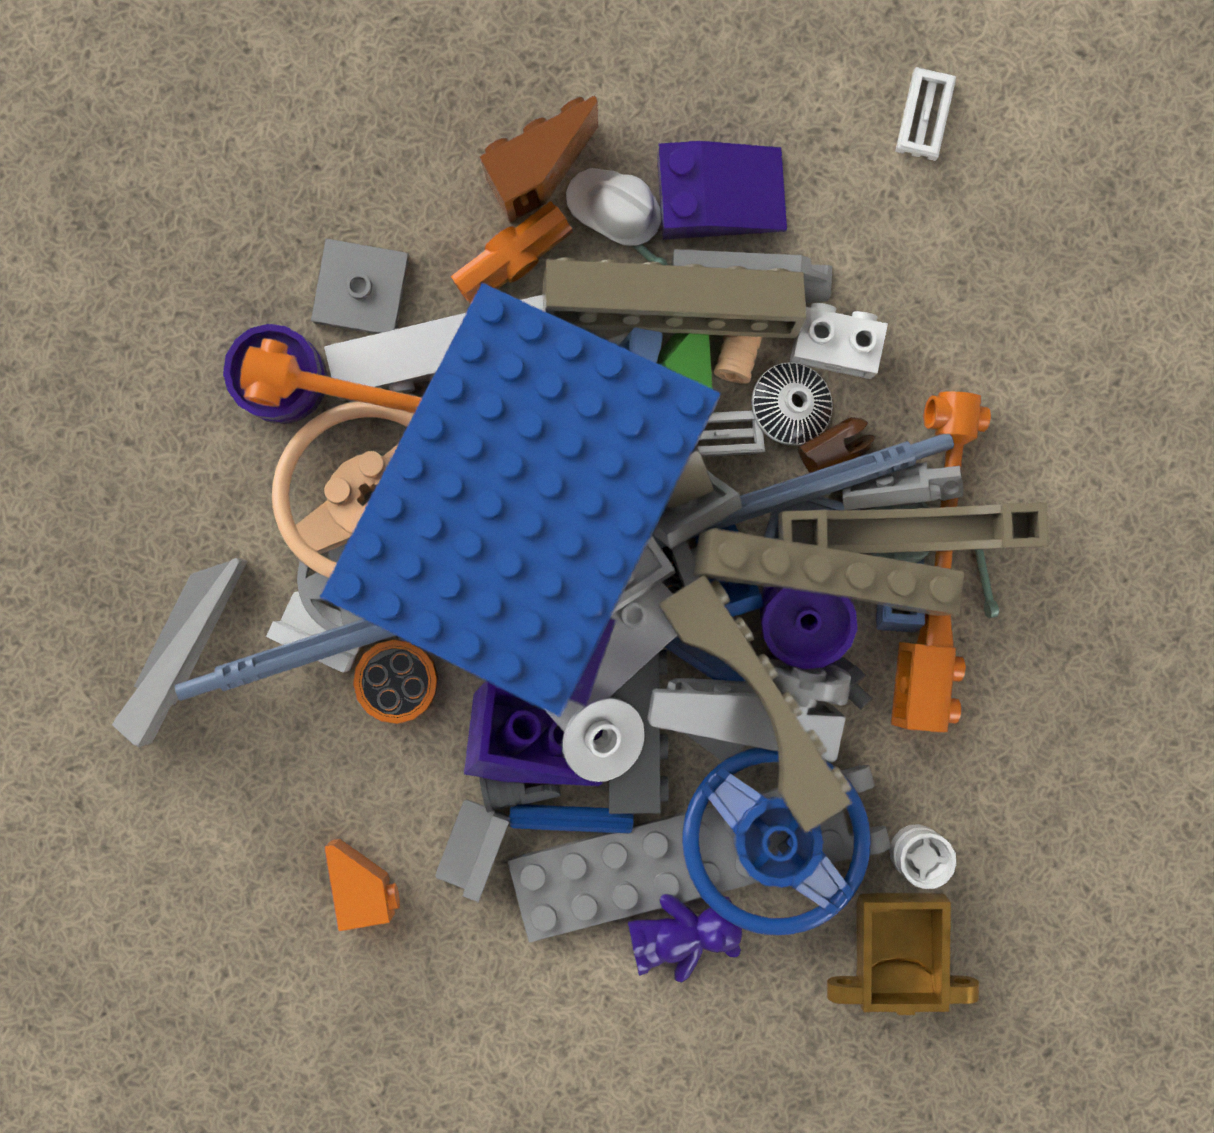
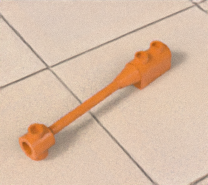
(273, 374)
(930, 666)

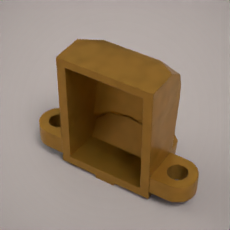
(903, 957)

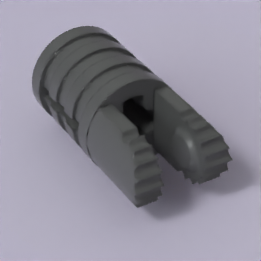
(504, 794)

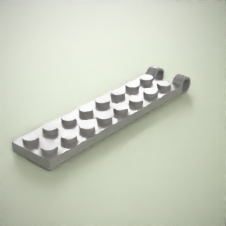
(628, 873)

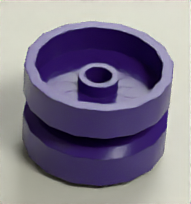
(300, 401)
(806, 626)

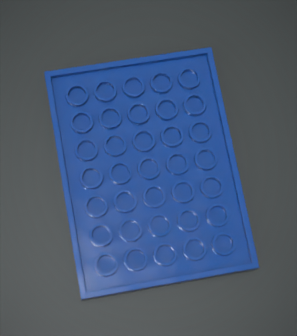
(521, 498)

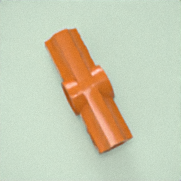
(513, 251)

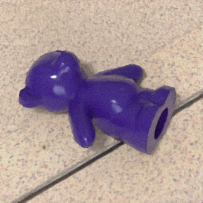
(681, 938)

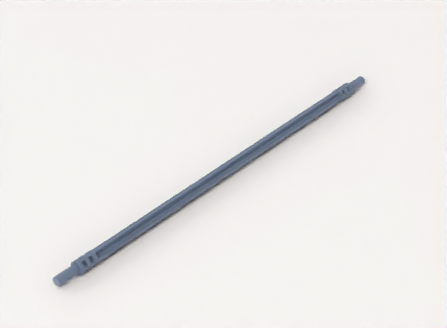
(753, 505)

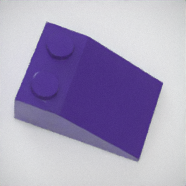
(720, 189)
(516, 741)

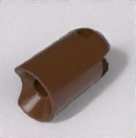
(829, 447)

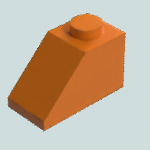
(359, 888)

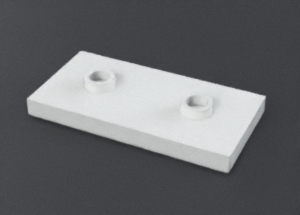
(637, 637)

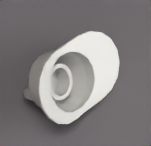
(614, 205)

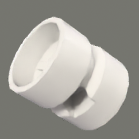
(922, 856)

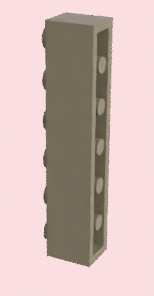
(675, 298)

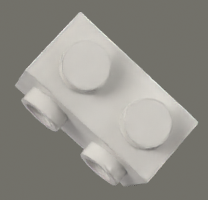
(840, 341)

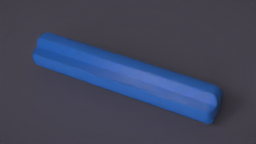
(569, 819)

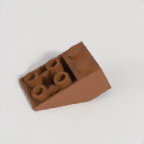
(533, 164)

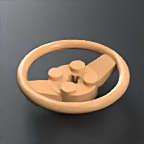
(337, 517)

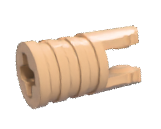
(737, 358)

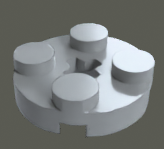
(814, 684)

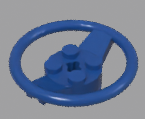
(800, 866)

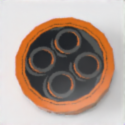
(395, 681)

